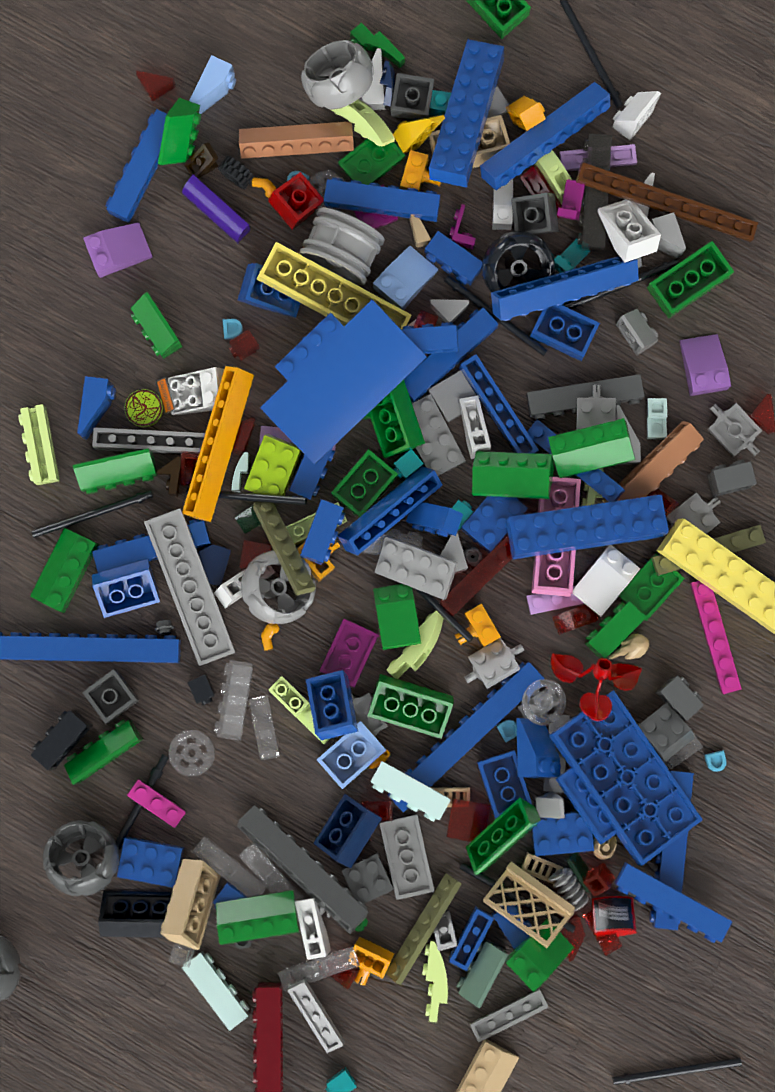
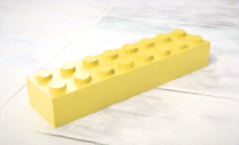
(320, 288)
(721, 571)

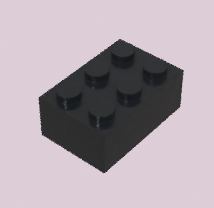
(61, 739)

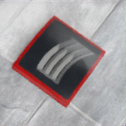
(614, 915)

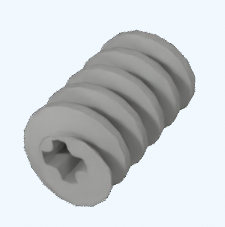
(570, 887)

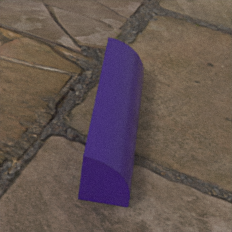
(215, 209)

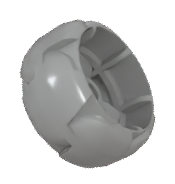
(337, 74)
(255, 589)

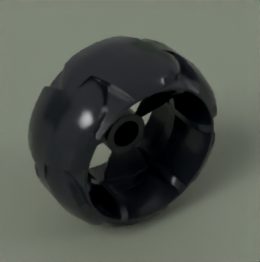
(516, 243)

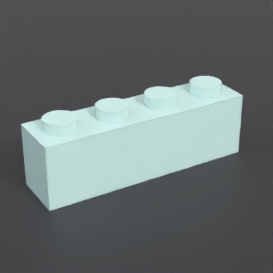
(410, 790)
(216, 990)

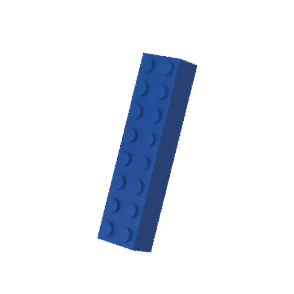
(466, 113)
(586, 526)

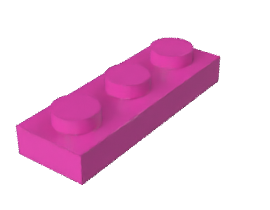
(156, 803)

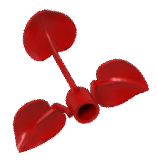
(594, 705)

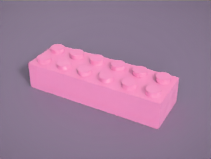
(555, 572)

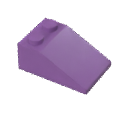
(117, 248)
(705, 365)

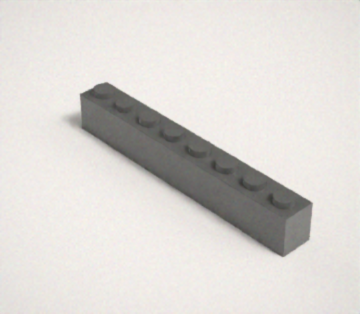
(303, 869)

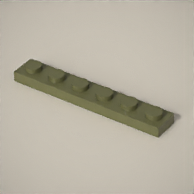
(733, 542)
(284, 548)
(423, 929)

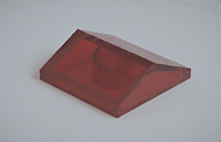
(467, 819)

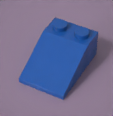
(263, 296)
(95, 402)
(536, 751)

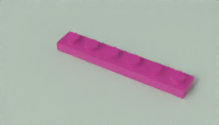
(716, 638)

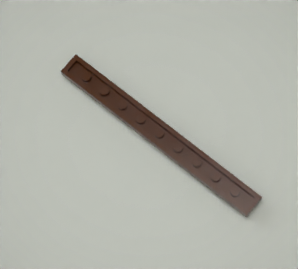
(666, 202)

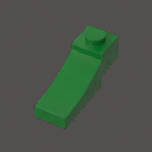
(378, 41)

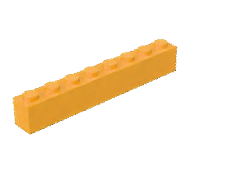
(218, 444)

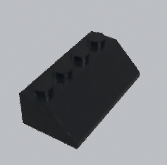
(133, 913)

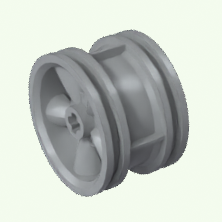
(342, 245)

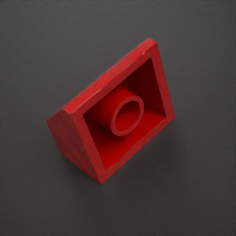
(296, 200)

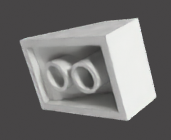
(635, 113)
(629, 230)
(605, 580)

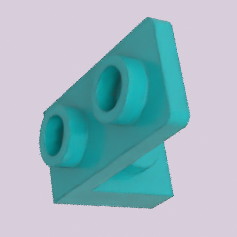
(570, 257)

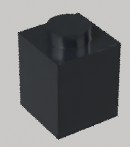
(202, 690)

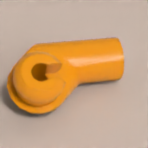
(264, 183)
(267, 634)
(383, 757)

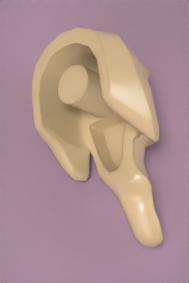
(633, 646)
(606, 849)

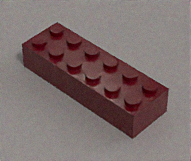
(268, 1036)

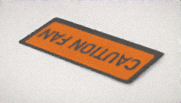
(165, 395)

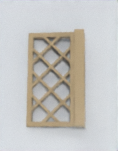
(537, 890)

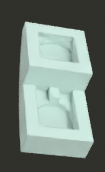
(656, 418)
(241, 468)

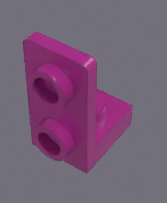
(571, 200)
(465, 239)

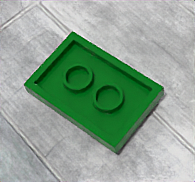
(370, 161)
(648, 590)

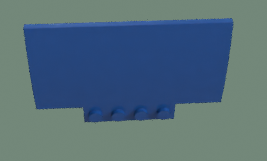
(339, 378)
(622, 783)

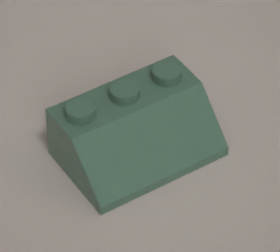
(481, 973)

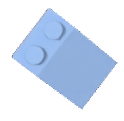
(213, 84)
(404, 278)
(351, 755)

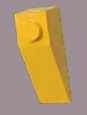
(413, 133)

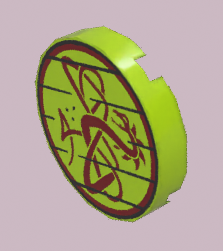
(143, 408)

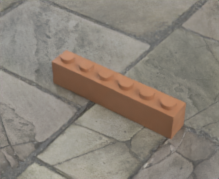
(296, 139)
(660, 462)

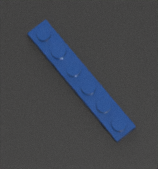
(595, 479)

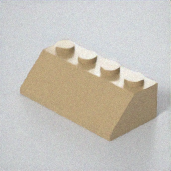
(492, 140)
(190, 903)
(488, 1069)

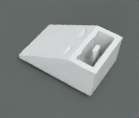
(195, 390)

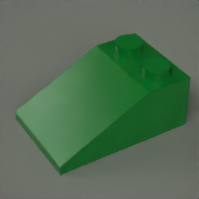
(397, 616)
(536, 962)

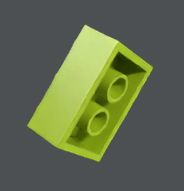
(273, 467)

